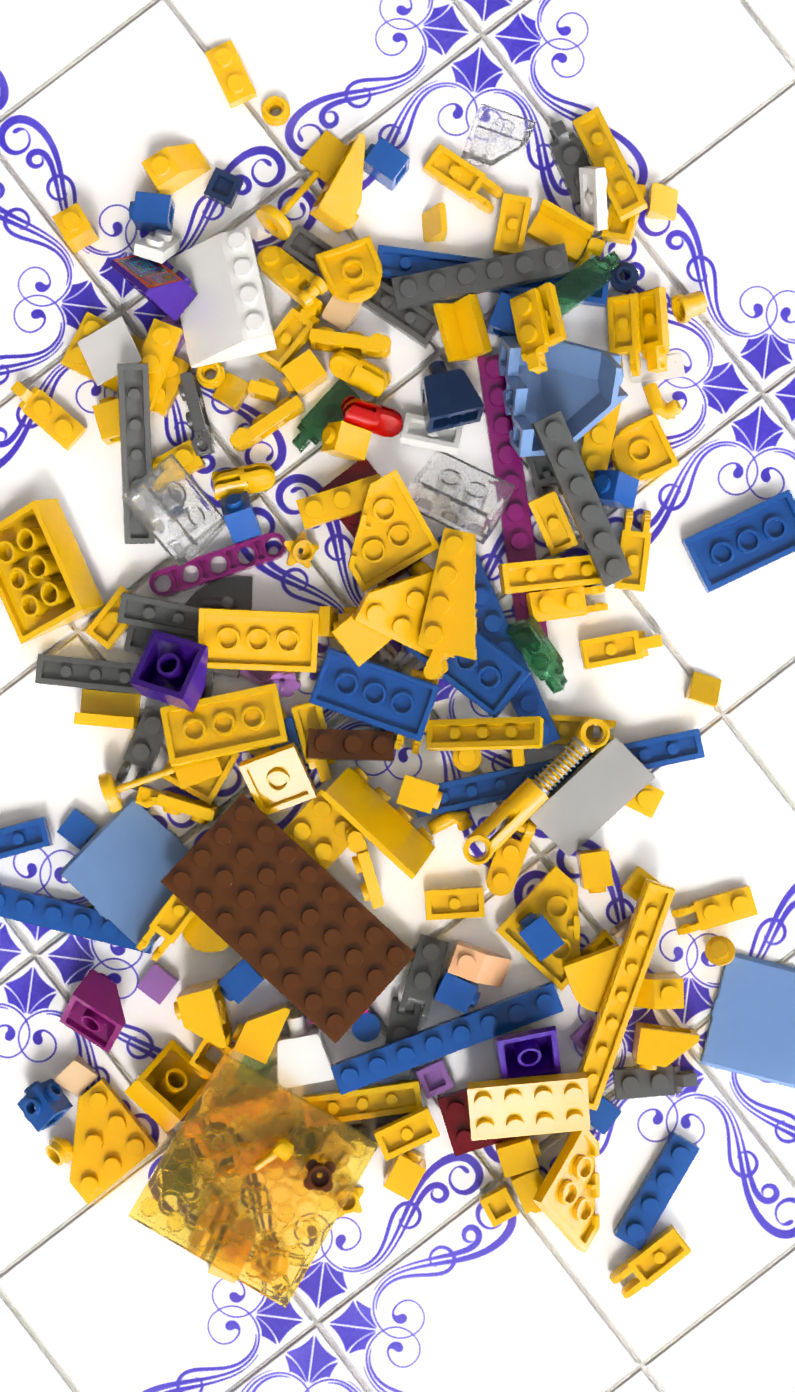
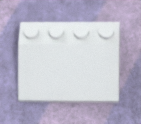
(231, 308)

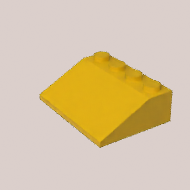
(43, 571)
(379, 821)

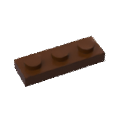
(349, 745)

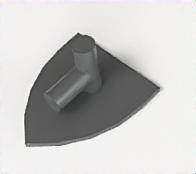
(225, 593)

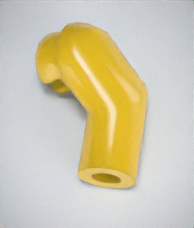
(447, 819)

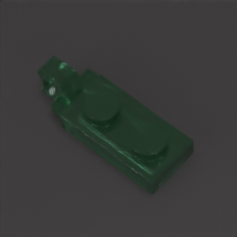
(585, 281)
(325, 411)
(538, 652)

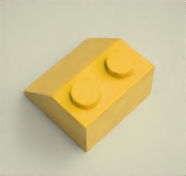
(205, 1012)
(167, 1086)

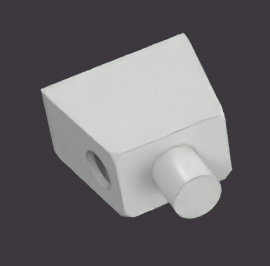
(302, 1055)

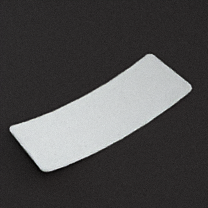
(675, 369)

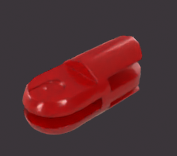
(371, 416)

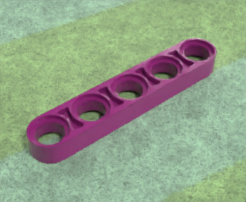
(203, 565)

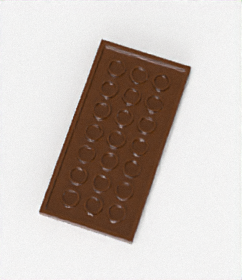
(288, 918)

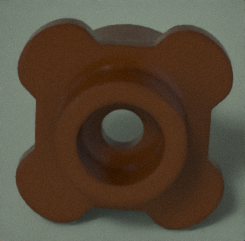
(325, 1182)

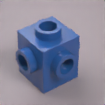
(44, 1104)

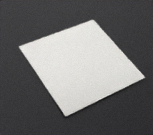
(107, 348)

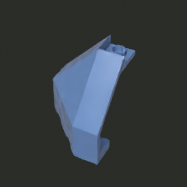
(578, 383)

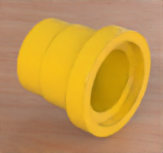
(688, 306)

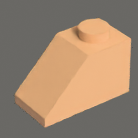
(477, 964)

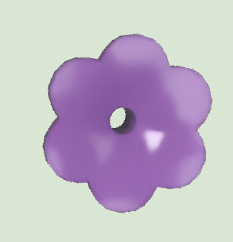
(285, 682)

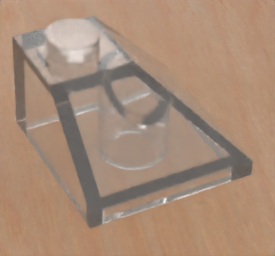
(495, 136)

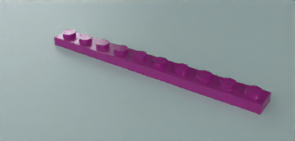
(509, 467)

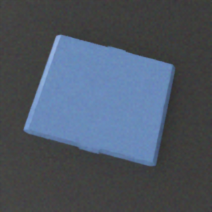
(124, 868)
(753, 1021)

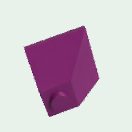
(95, 1010)

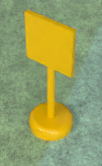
(321, 162)
(362, 641)
(187, 776)

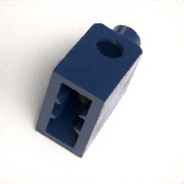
(449, 398)

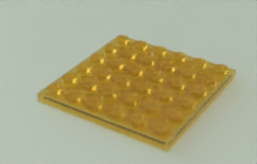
(246, 1220)

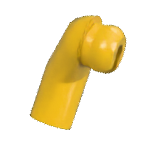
(660, 406)

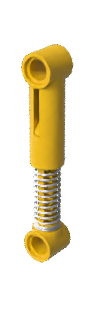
(533, 793)

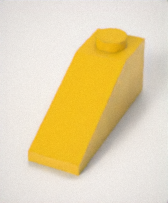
(343, 191)

